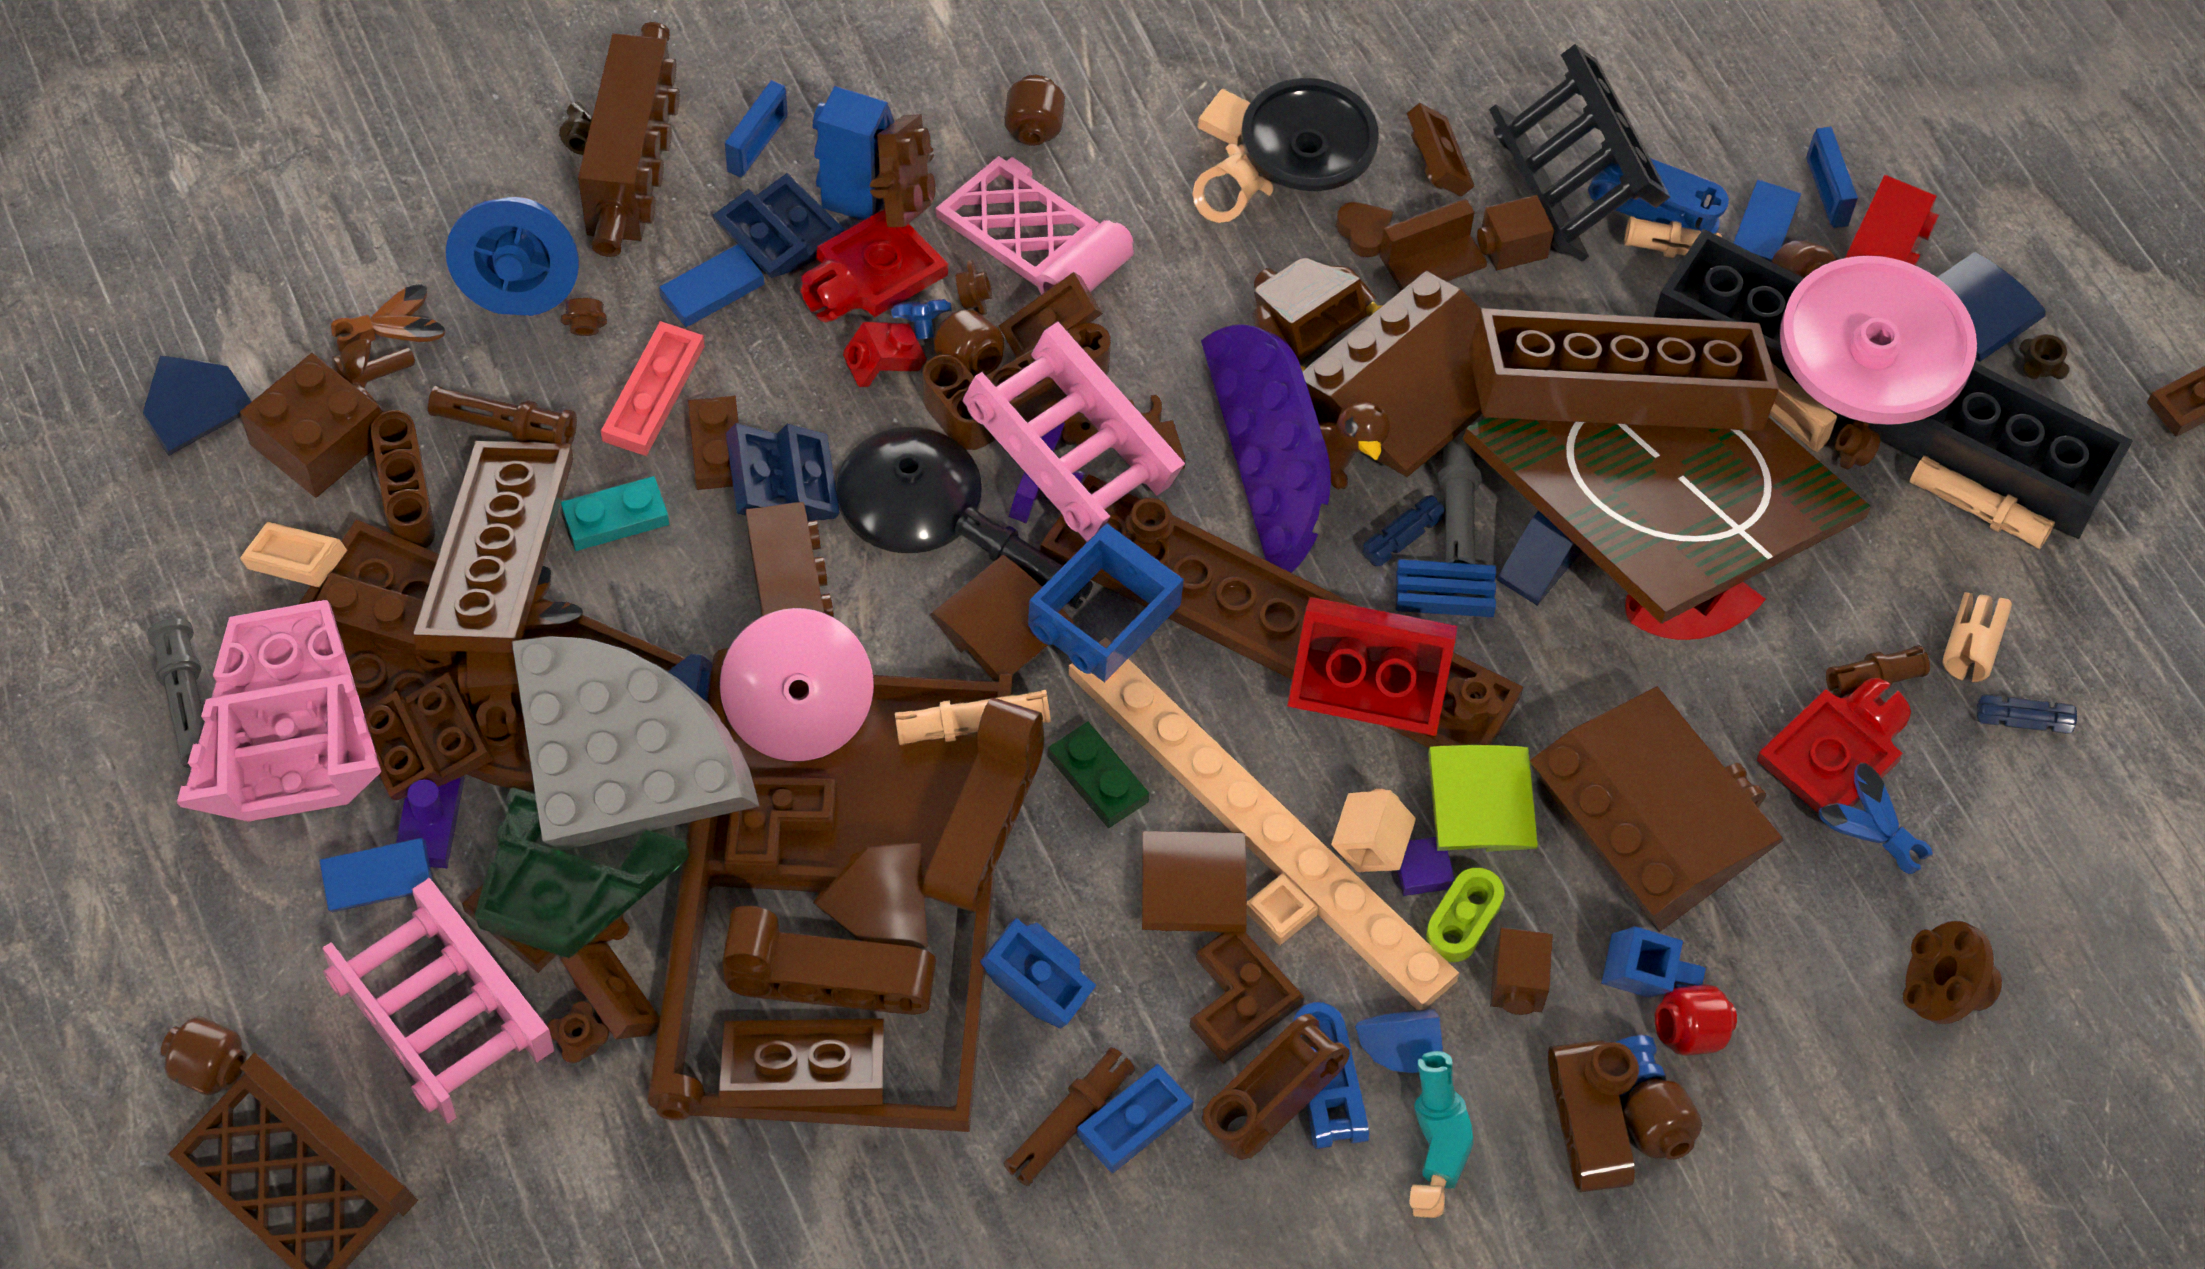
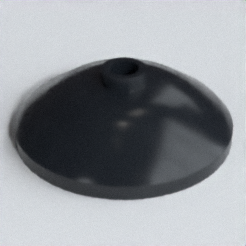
(1309, 134)
(904, 509)

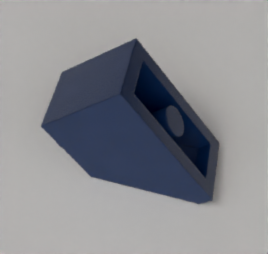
(1538, 559)

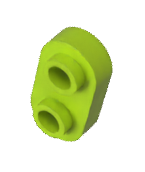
(1463, 918)

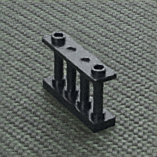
(1619, 147)

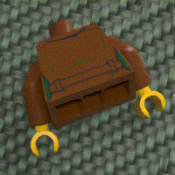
(1310, 303)

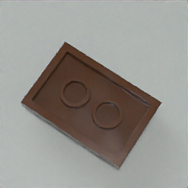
(802, 1063)

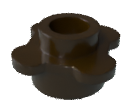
(2048, 348)

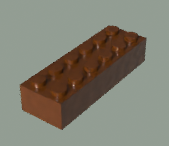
(1622, 369)

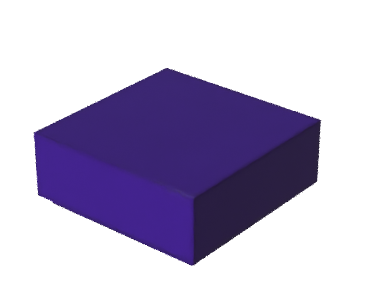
(1425, 868)

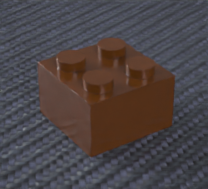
(311, 424)

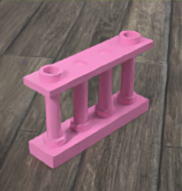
(1105, 407)
(461, 954)

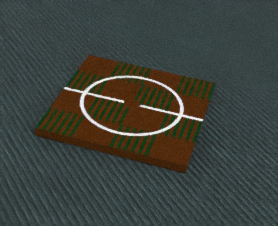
(1670, 505)

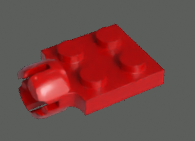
(870, 269)
(1832, 737)

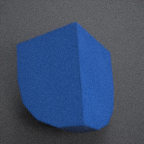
(1401, 1038)

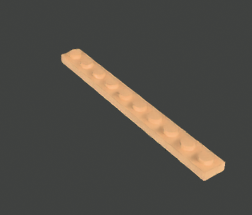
(1272, 832)

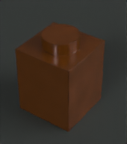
(1515, 233)
(1521, 971)

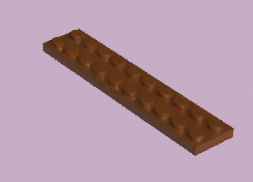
(1258, 608)

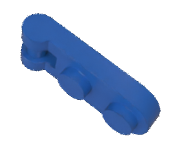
(1340, 1091)

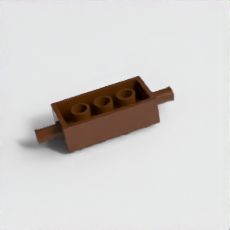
(627, 138)

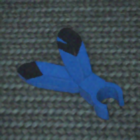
(1879, 821)

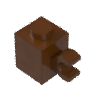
(492, 687)

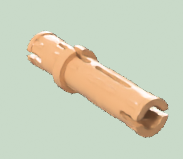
(1999, 511)
(959, 718)

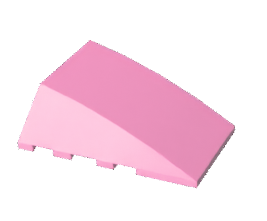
(280, 720)

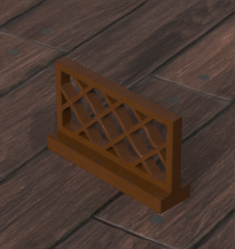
(312, 1130)

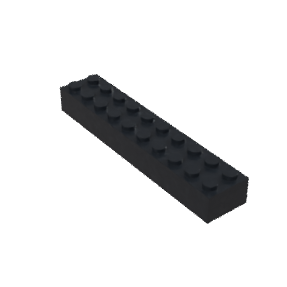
(1990, 431)

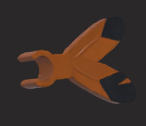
(391, 321)

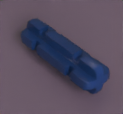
(1403, 530)
(2026, 713)

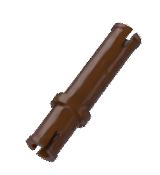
(1084, 1100)

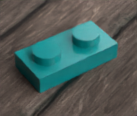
(615, 513)

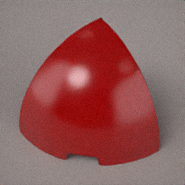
(1703, 620)

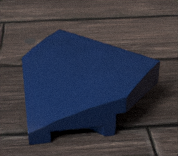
(191, 401)

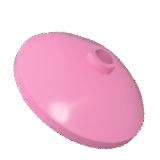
(791, 648)

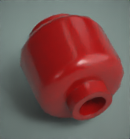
(1695, 1020)

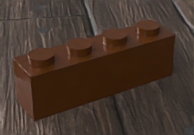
(785, 561)

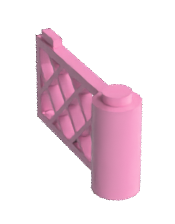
(1090, 252)

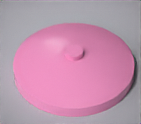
(1878, 340)

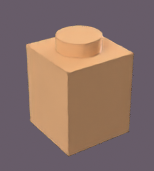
(1373, 831)

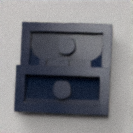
(778, 226)
(1995, 301)
(782, 469)

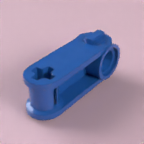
(1686, 200)

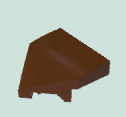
(880, 896)

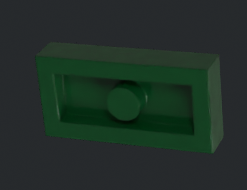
(1098, 774)

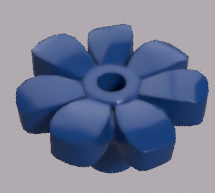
(921, 315)

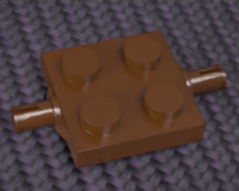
(904, 171)

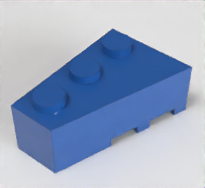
(849, 151)

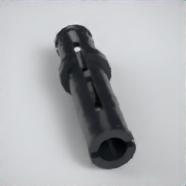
(1006, 542)

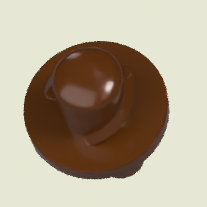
(1951, 973)

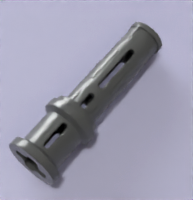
(1460, 481)
(178, 672)

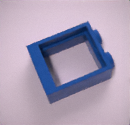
(1129, 566)

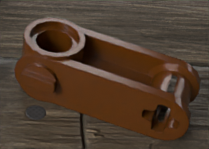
(1274, 1087)

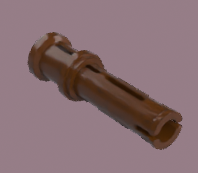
(524, 424)

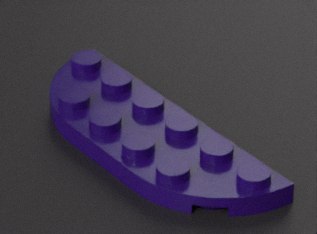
(1271, 437)

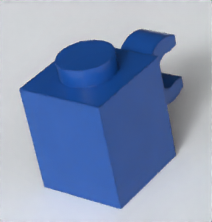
(1648, 963)

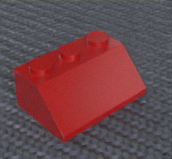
(1372, 666)

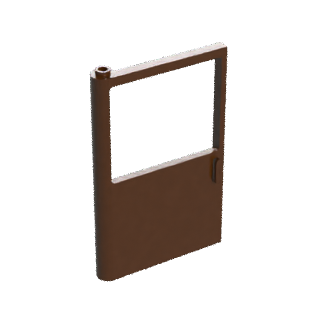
(882, 798)

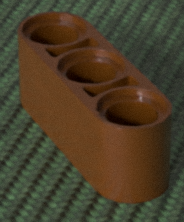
(402, 462)
(1589, 1122)

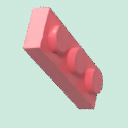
(652, 388)

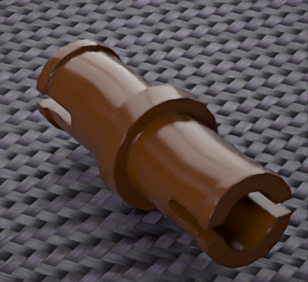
(1888, 667)

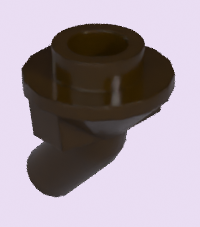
(576, 129)

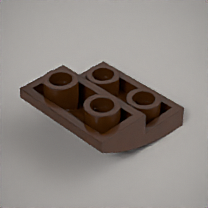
(992, 618)
(425, 736)
(1194, 881)

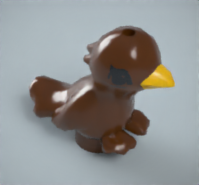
(1359, 429)

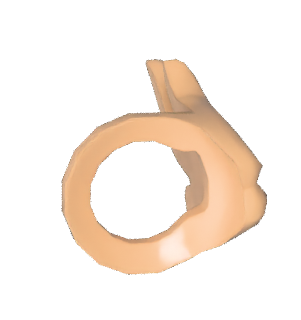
(1246, 175)

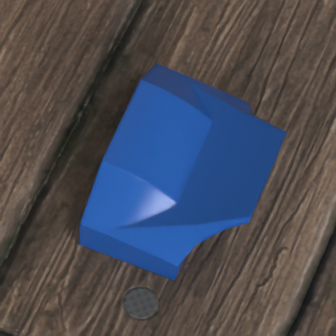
(1038, 972)

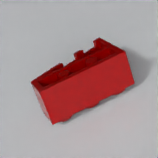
(1895, 222)

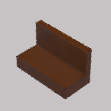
(1434, 244)

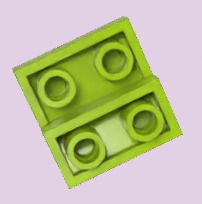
(1482, 797)

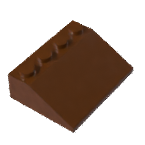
(1412, 365)
(1655, 805)

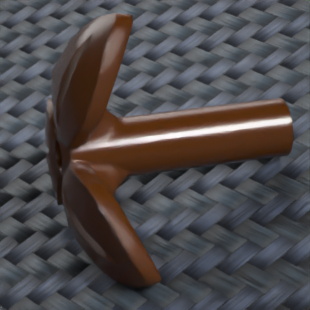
(356, 368)

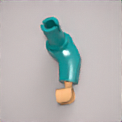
(1447, 1129)

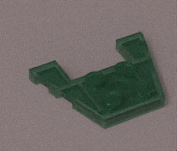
(558, 897)

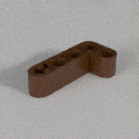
(950, 411)
(988, 806)
(823, 969)

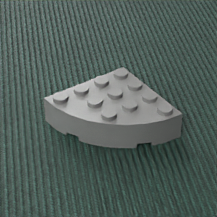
(621, 744)

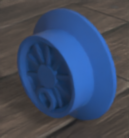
(512, 256)

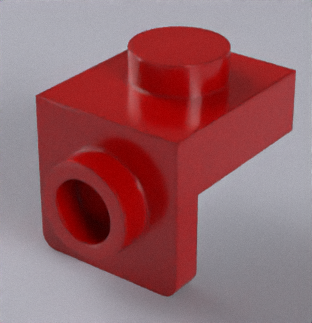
(882, 348)

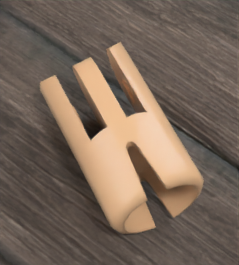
(1976, 637)

